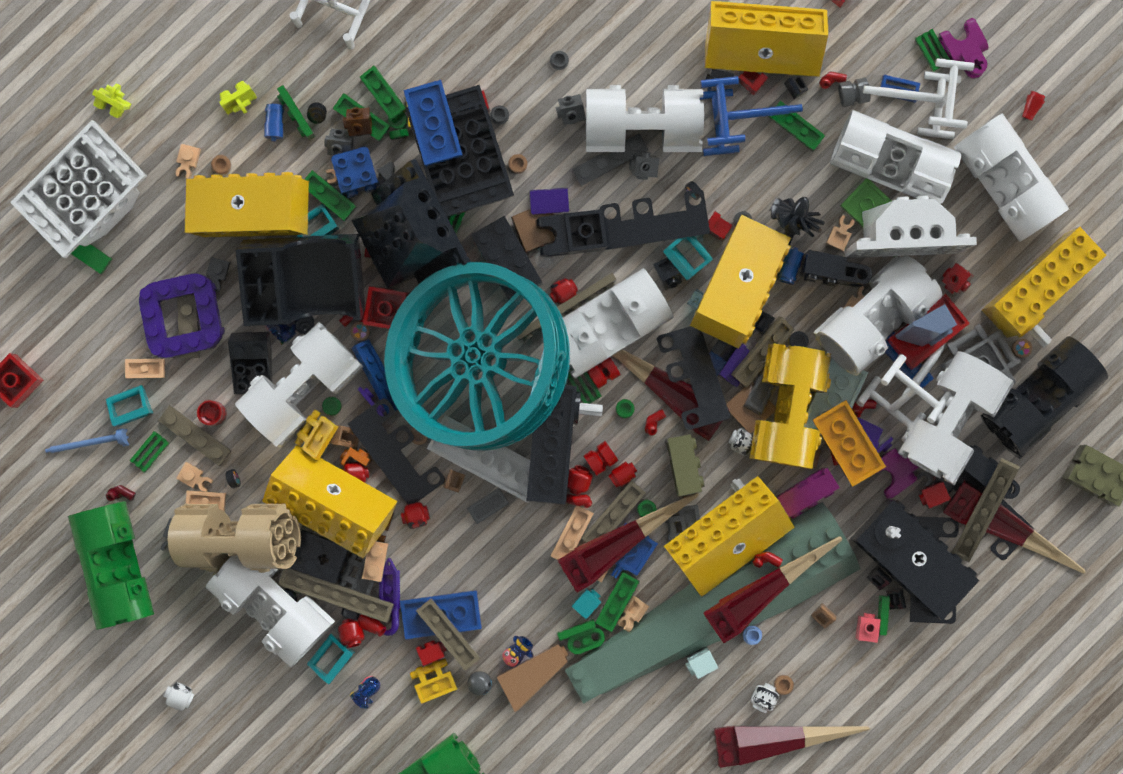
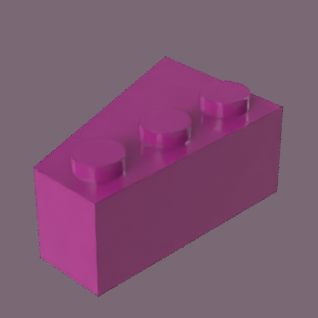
(808, 492)

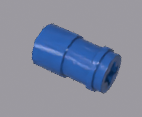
(274, 122)
(790, 266)

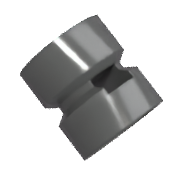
(853, 92)

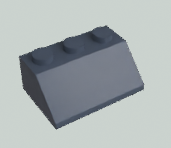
(929, 328)

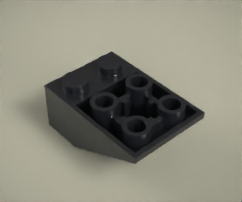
(249, 358)

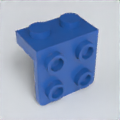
(355, 172)

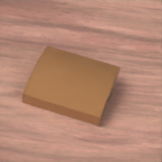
(528, 233)
(744, 416)

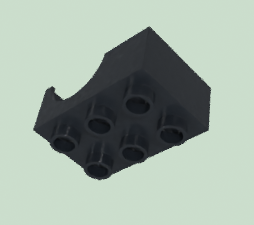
(300, 278)

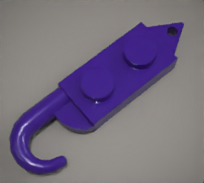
(390, 591)

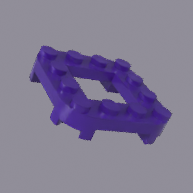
(207, 308)

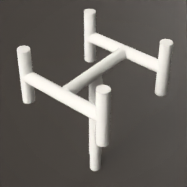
(358, 14)
(939, 99)
(912, 389)

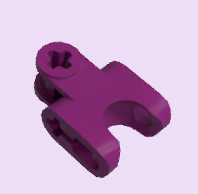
(969, 49)
(900, 470)

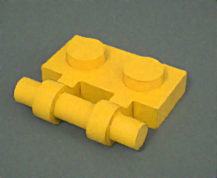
(319, 437)
(436, 686)

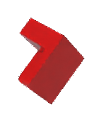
(752, 81)
(718, 227)

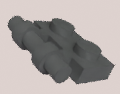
(687, 515)
(358, 584)

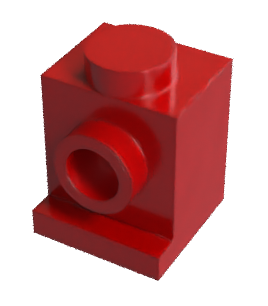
(431, 652)

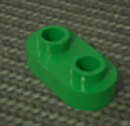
(587, 642)

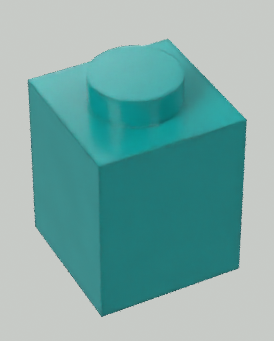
(587, 602)

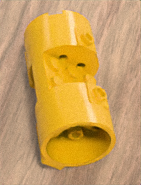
(796, 373)

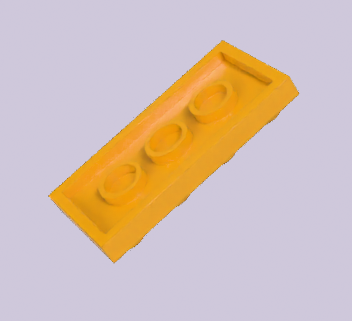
(849, 443)

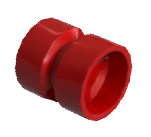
(597, 375)
(211, 413)
(601, 458)

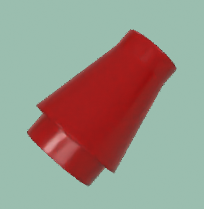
(1033, 104)
(371, 625)

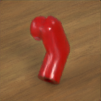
(579, 500)

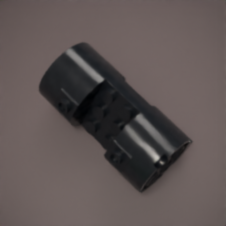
(1059, 384)

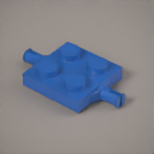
(635, 558)

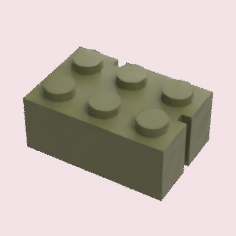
(685, 465)
(1096, 475)

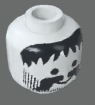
(741, 441)
(178, 696)
(764, 697)

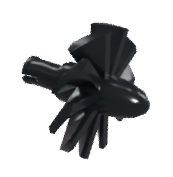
(795, 217)

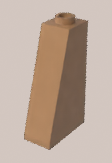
(530, 675)

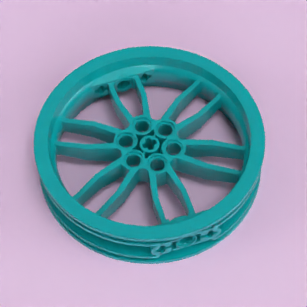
(405, 337)

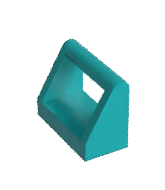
(329, 228)
(681, 262)
(133, 415)
(328, 678)

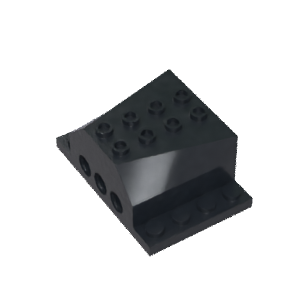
(480, 173)
(408, 229)

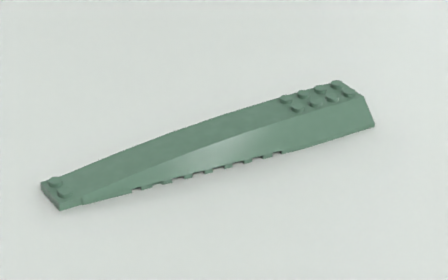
(680, 626)

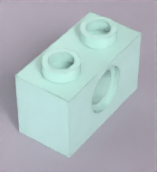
(701, 663)

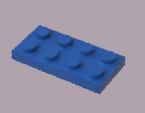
(433, 123)
(459, 607)

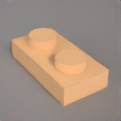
(144, 368)
(201, 497)
(375, 562)

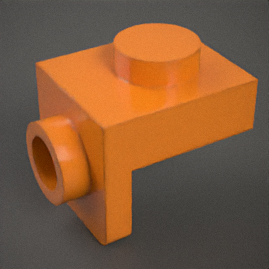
(360, 455)

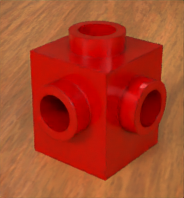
(963, 282)

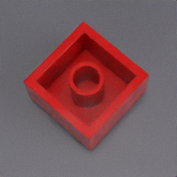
(382, 306)
(17, 380)

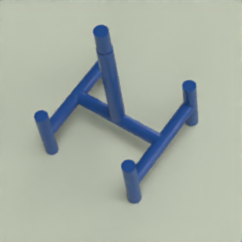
(721, 115)

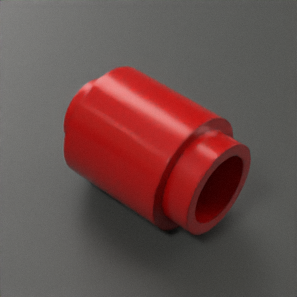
(623, 474)

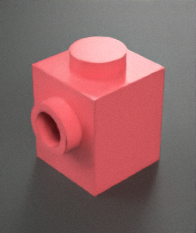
(868, 628)

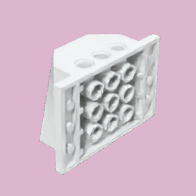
(81, 191)
(909, 229)

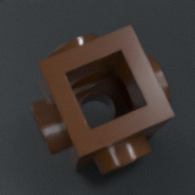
(358, 121)

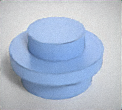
(752, 635)

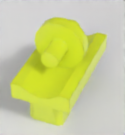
(112, 96)
(237, 100)

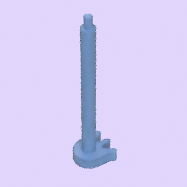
(120, 437)

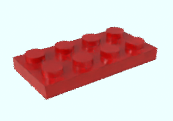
(916, 354)

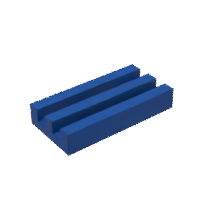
(900, 81)

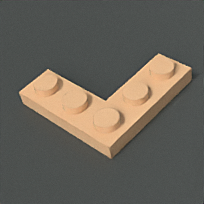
(573, 533)

